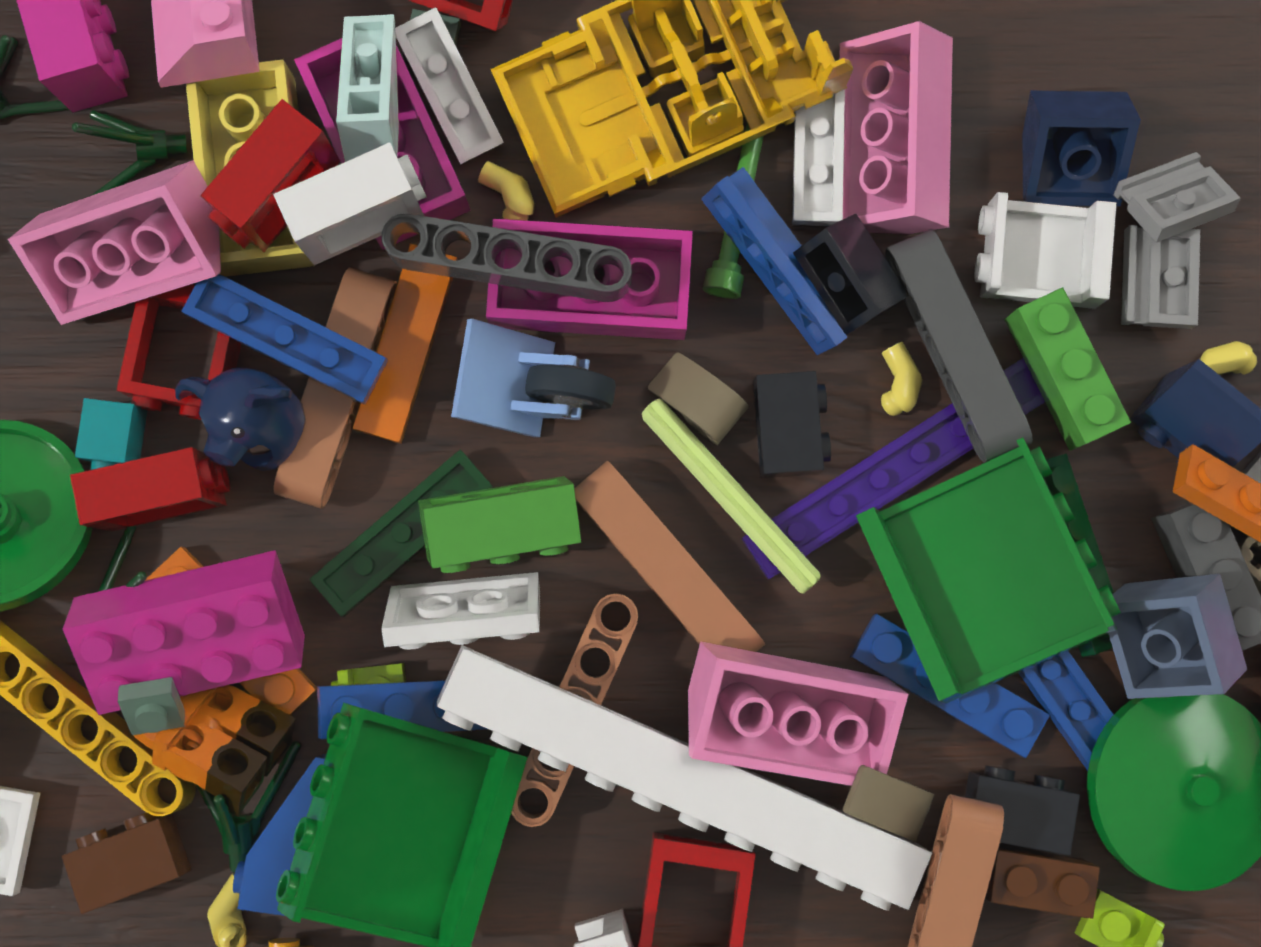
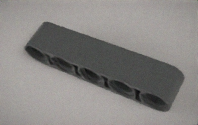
(486, 244)
(958, 346)

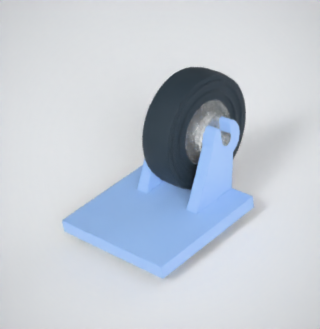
(512, 373)

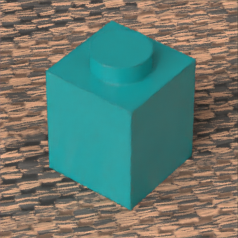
(110, 432)

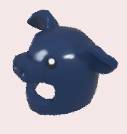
(246, 411)

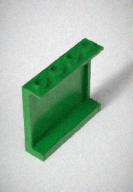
(989, 573)
(400, 831)

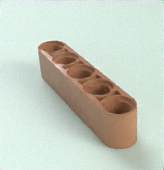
(329, 415)
(663, 561)
(576, 681)
(958, 873)

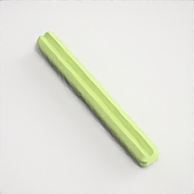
(731, 496)

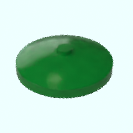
(37, 513)
(1179, 790)

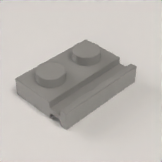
(1176, 197)
(1160, 279)

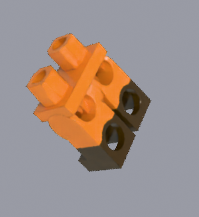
(225, 743)

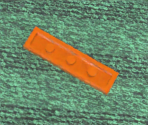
(406, 345)

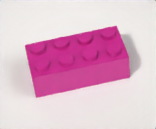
(75, 51)
(415, 138)
(650, 309)
(191, 626)

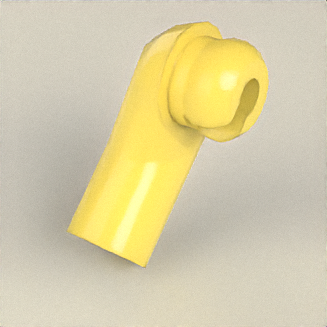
(513, 188)
(1230, 357)
(906, 381)
(225, 919)

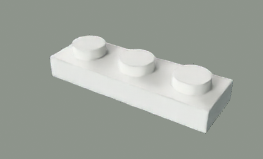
(448, 85)
(819, 163)

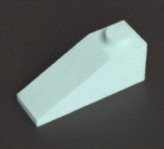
(368, 85)

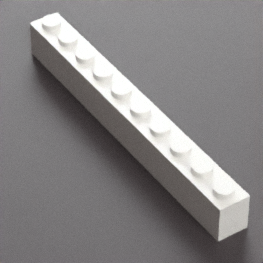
(662, 773)

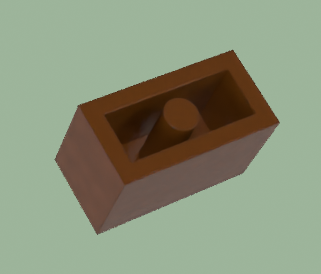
(126, 863)
(1043, 882)

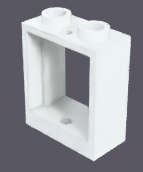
(350, 202)

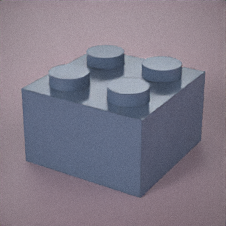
(1176, 638)

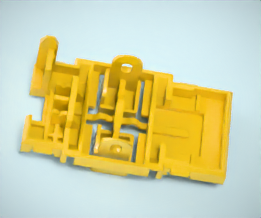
(591, 119)

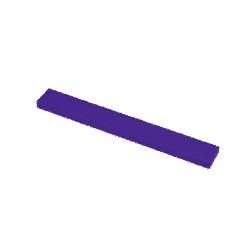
(884, 475)

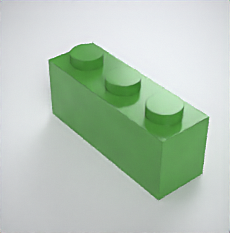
(1066, 369)
(500, 523)

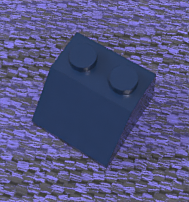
(1077, 146)
(1200, 410)

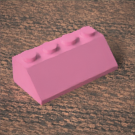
(203, 40)
(898, 129)
(122, 244)
(790, 715)

